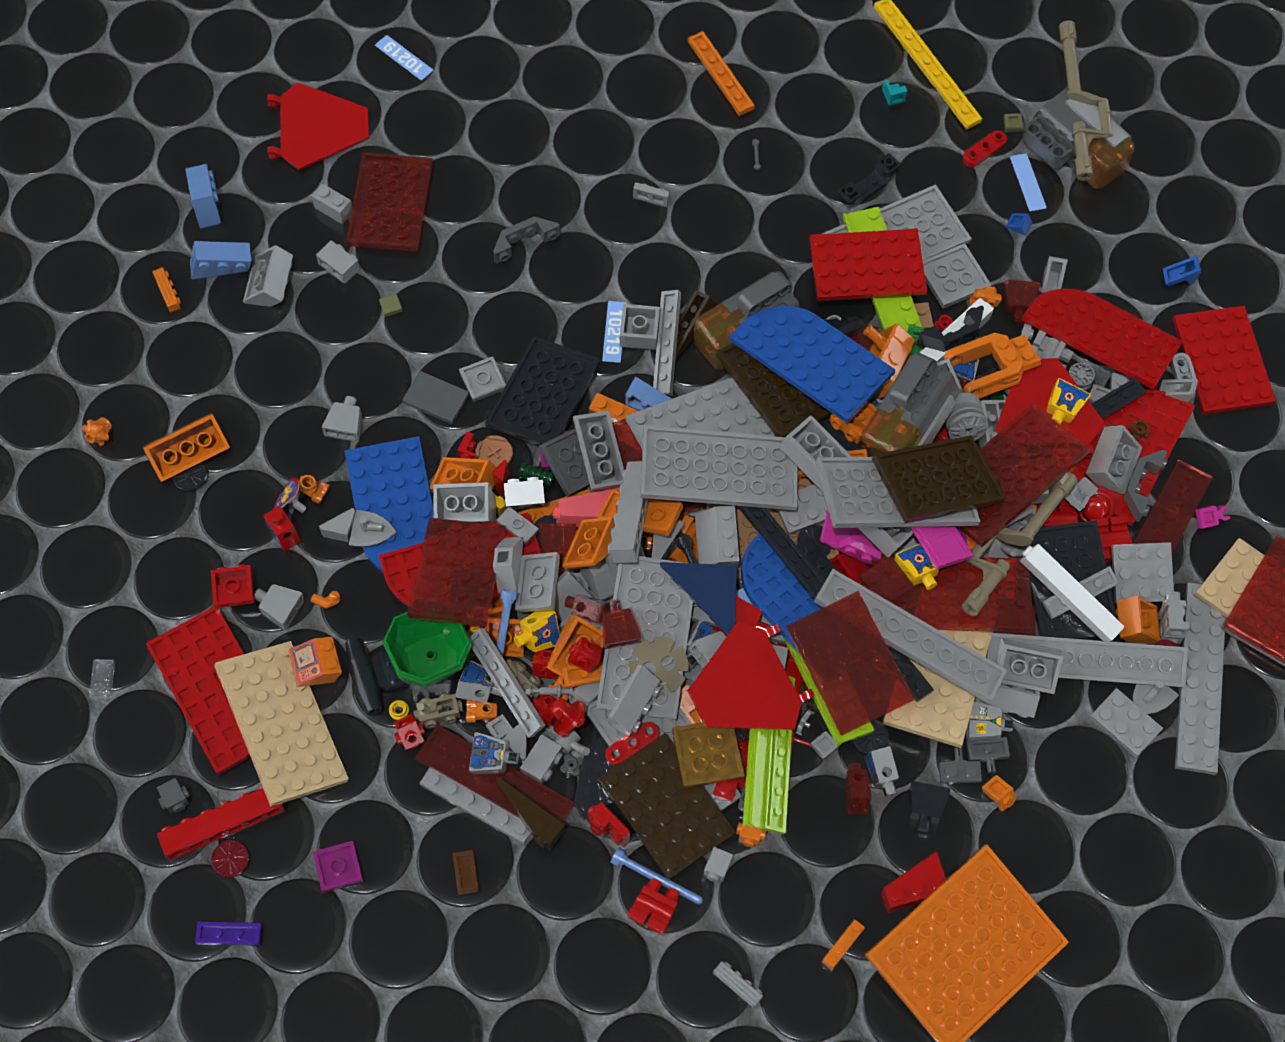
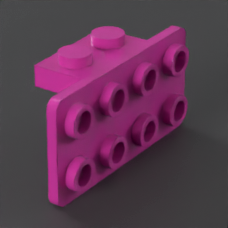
(849, 541)

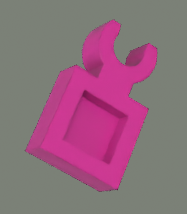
(1209, 516)

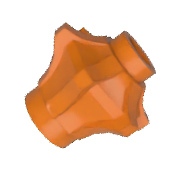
(97, 430)

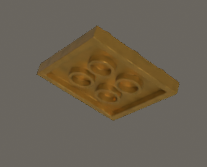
(707, 754)

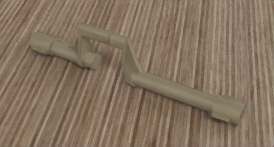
(1080, 134)
(996, 572)

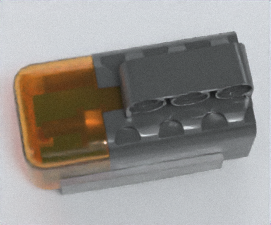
(1052, 135)
(718, 323)
(912, 407)

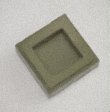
(1013, 122)
(390, 305)

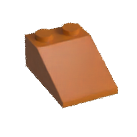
(463, 471)
(590, 543)
(572, 632)

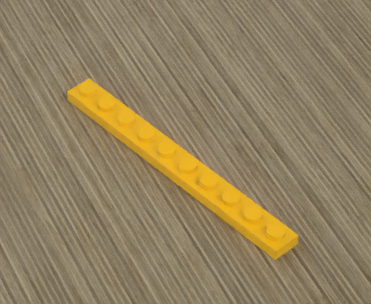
(928, 63)

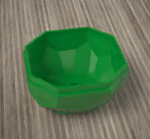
(413, 640)

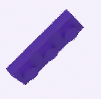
(228, 933)

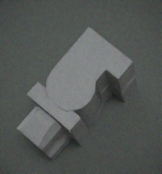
(1051, 348)
(1171, 616)

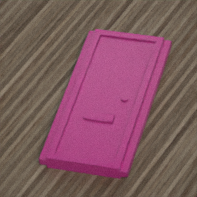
(943, 545)

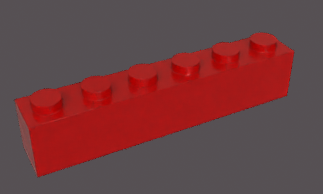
(216, 823)

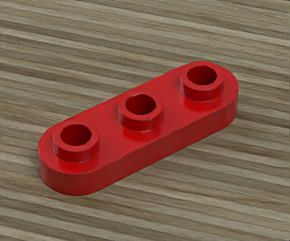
(982, 153)
(623, 747)

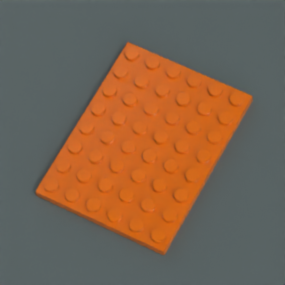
(967, 948)

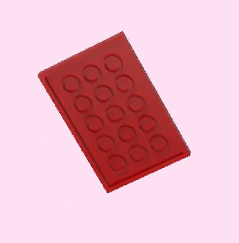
(867, 264)
(1224, 359)

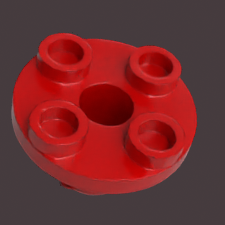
(567, 715)

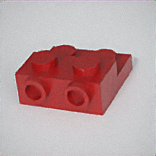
(232, 586)
(605, 822)

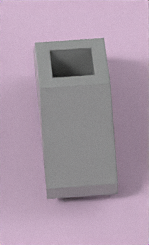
(507, 563)

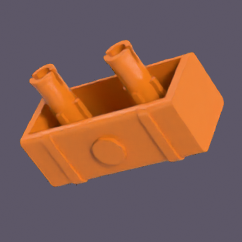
(892, 347)

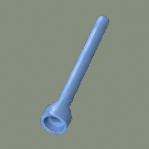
(508, 598)
(621, 859)

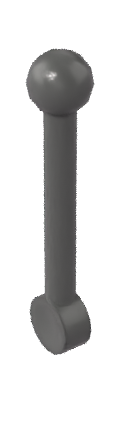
(755, 143)

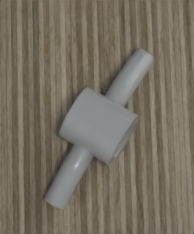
(569, 742)

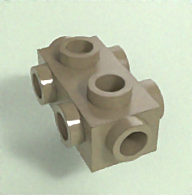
(524, 678)
(432, 711)

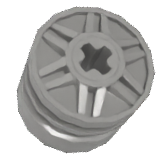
(966, 417)

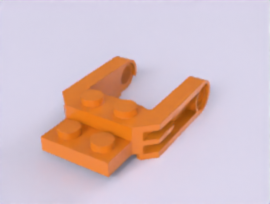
(1010, 354)

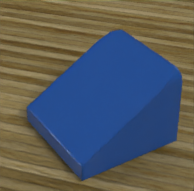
(1019, 223)

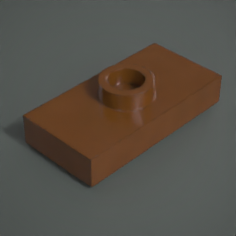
(465, 872)

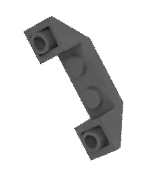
(547, 229)
(1138, 503)

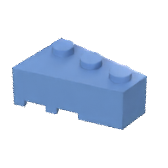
(203, 195)
(219, 258)
(642, 395)

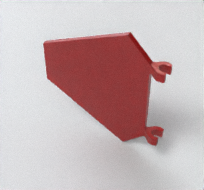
(316, 125)
(1036, 389)
(746, 684)

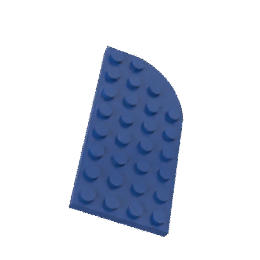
(813, 358)
(394, 485)
(774, 587)

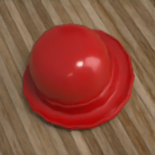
(1098, 506)

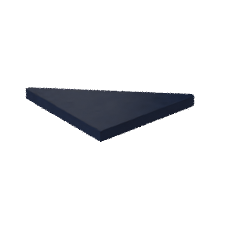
(709, 587)

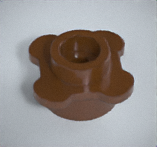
(1140, 424)

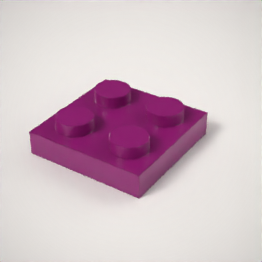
(337, 866)

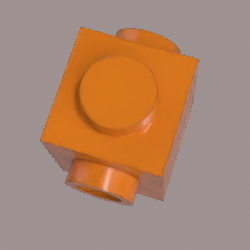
(750, 836)

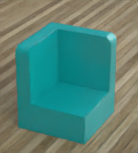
(894, 93)

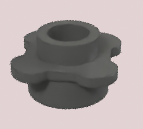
(566, 768)

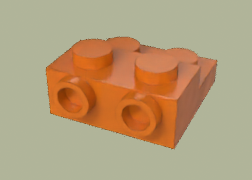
(856, 425)

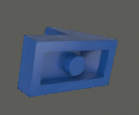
(1181, 271)

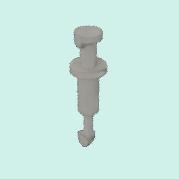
(551, 691)

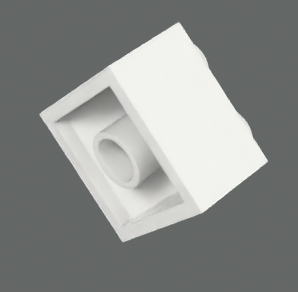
(524, 494)

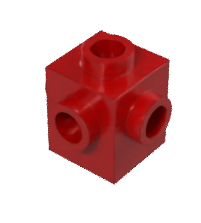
(585, 654)
(540, 663)
(542, 706)
(408, 732)

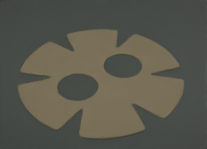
(661, 649)

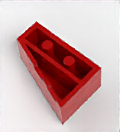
(914, 885)

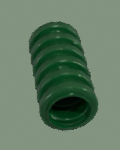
(527, 471)

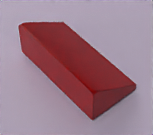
(501, 475)

